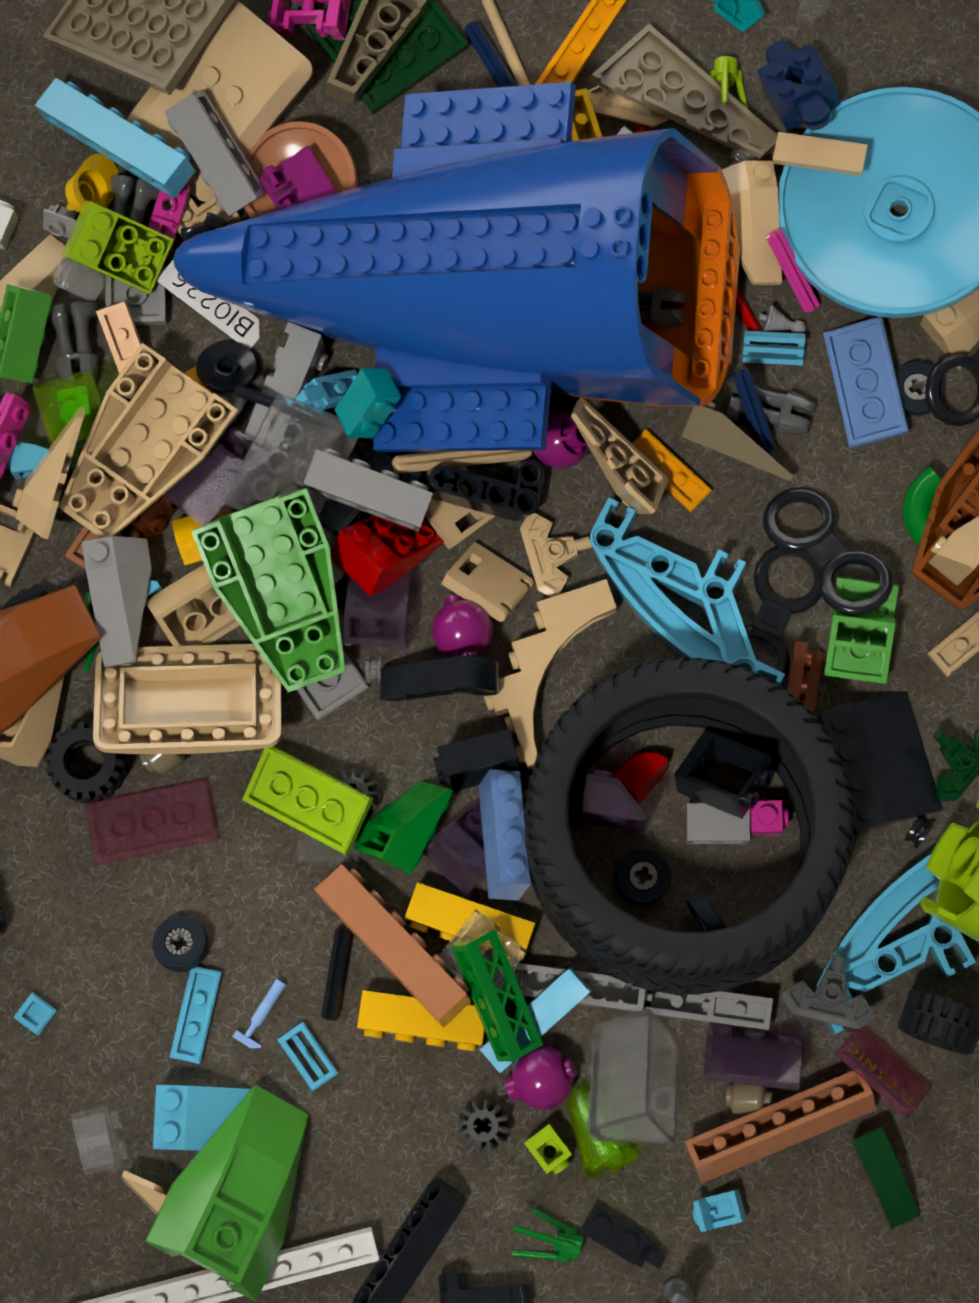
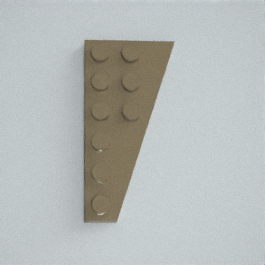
(669, 83)

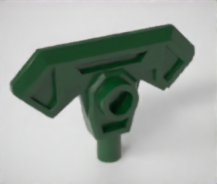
(963, 762)

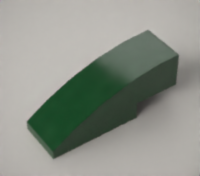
(886, 1177)

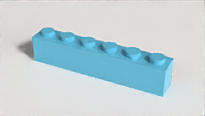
(115, 137)

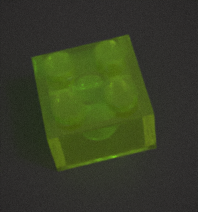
(62, 398)

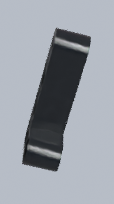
(479, 487)
(440, 678)

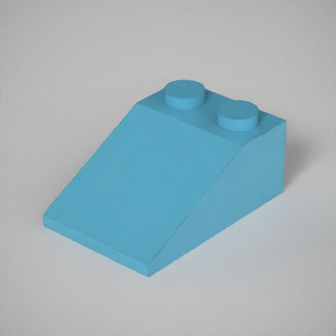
(191, 1114)

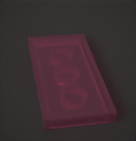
(151, 822)

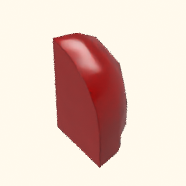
(642, 774)

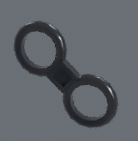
(969, 362)
(827, 552)
(776, 612)

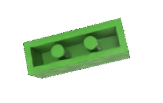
(22, 331)

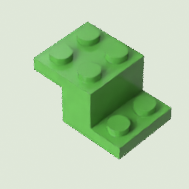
(861, 643)

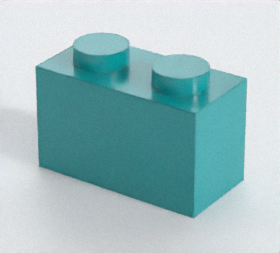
(367, 403)

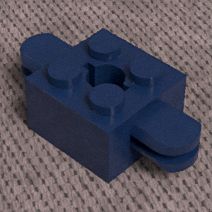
(798, 86)

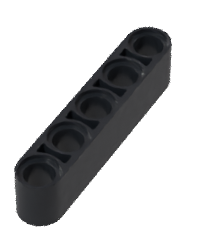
(412, 1244)

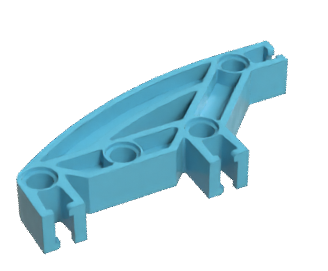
(631, 572)
(908, 952)

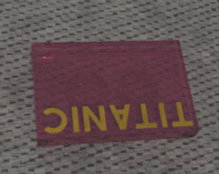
(884, 1070)

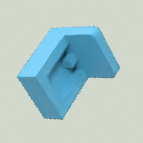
(719, 1210)

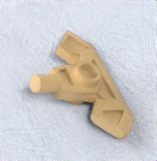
(619, 107)
(549, 553)

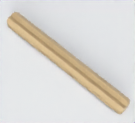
(428, 460)

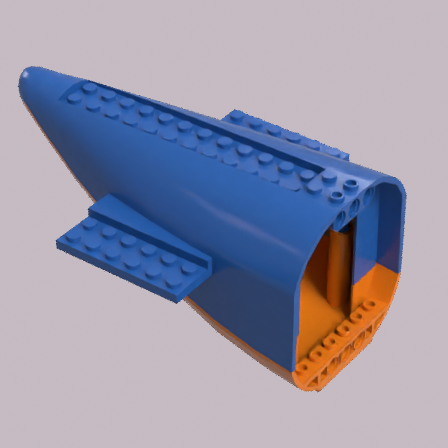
(501, 268)

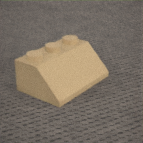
(191, 610)

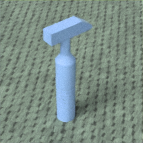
(261, 1014)

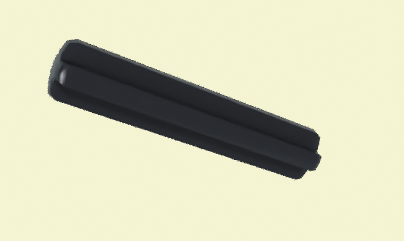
(336, 974)

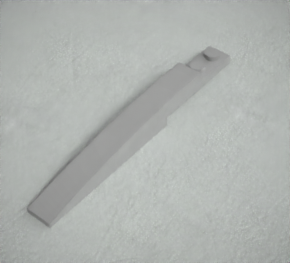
(614, 994)

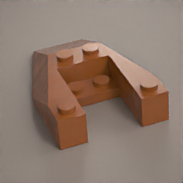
(952, 507)

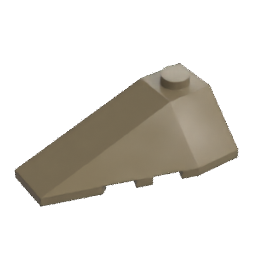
(720, 434)

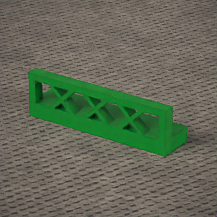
(486, 999)

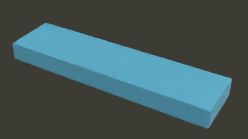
(547, 1010)

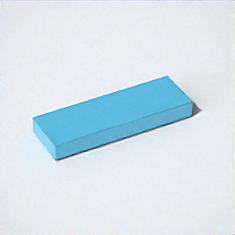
(195, 1015)

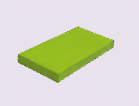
(307, 799)

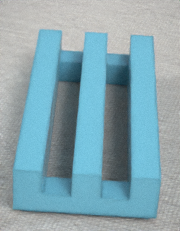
(773, 352)
(322, 1078)

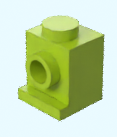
(540, 1141)

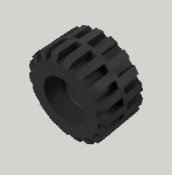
(59, 766)
(940, 1021)

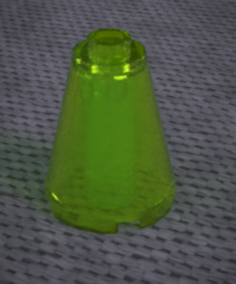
(596, 1154)

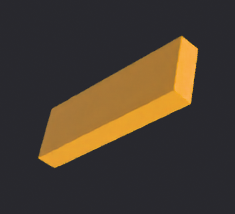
(682, 482)

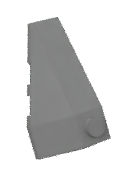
(118, 585)

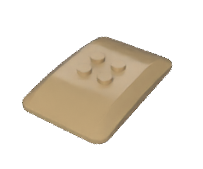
(247, 77)
(187, 701)

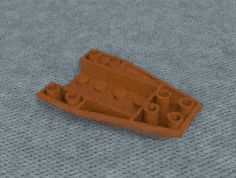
(39, 647)

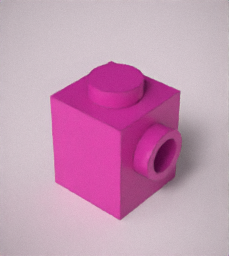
(768, 818)

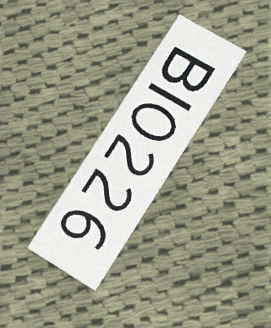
(229, 318)

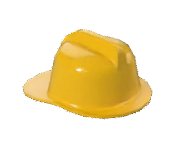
(91, 183)

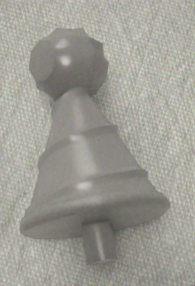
(777, 321)

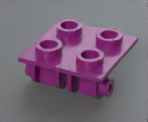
(296, 180)

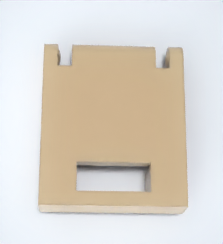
(444, 516)
(13, 547)
(491, 583)

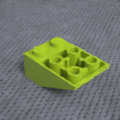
(117, 247)

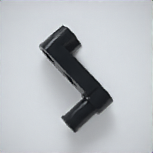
(454, 1289)

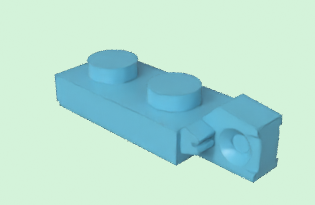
(326, 390)

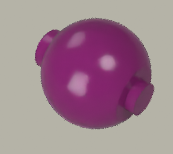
(564, 441)
(462, 628)
(541, 1078)

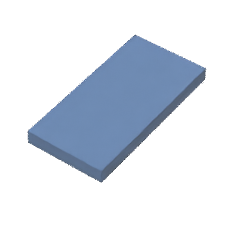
(866, 382)

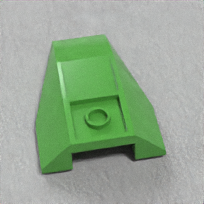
(278, 584)
(236, 1194)

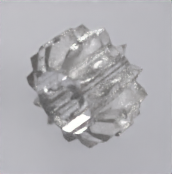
(78, 279)

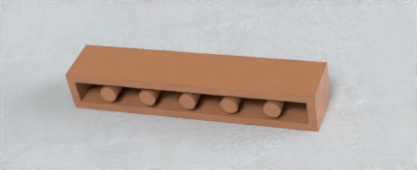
(393, 945)
(780, 1125)

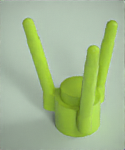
(727, 73)

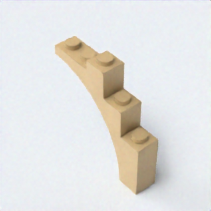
(562, 620)

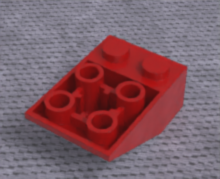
(381, 551)

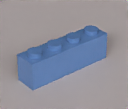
(504, 835)

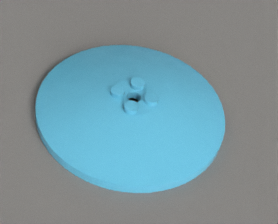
(842, 224)

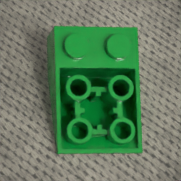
(404, 827)

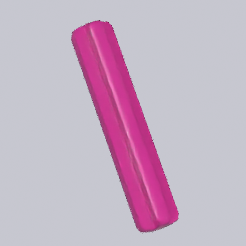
(797, 281)

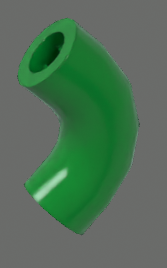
(918, 503)

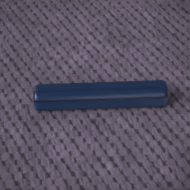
(488, 55)
(753, 409)

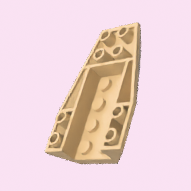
(142, 442)

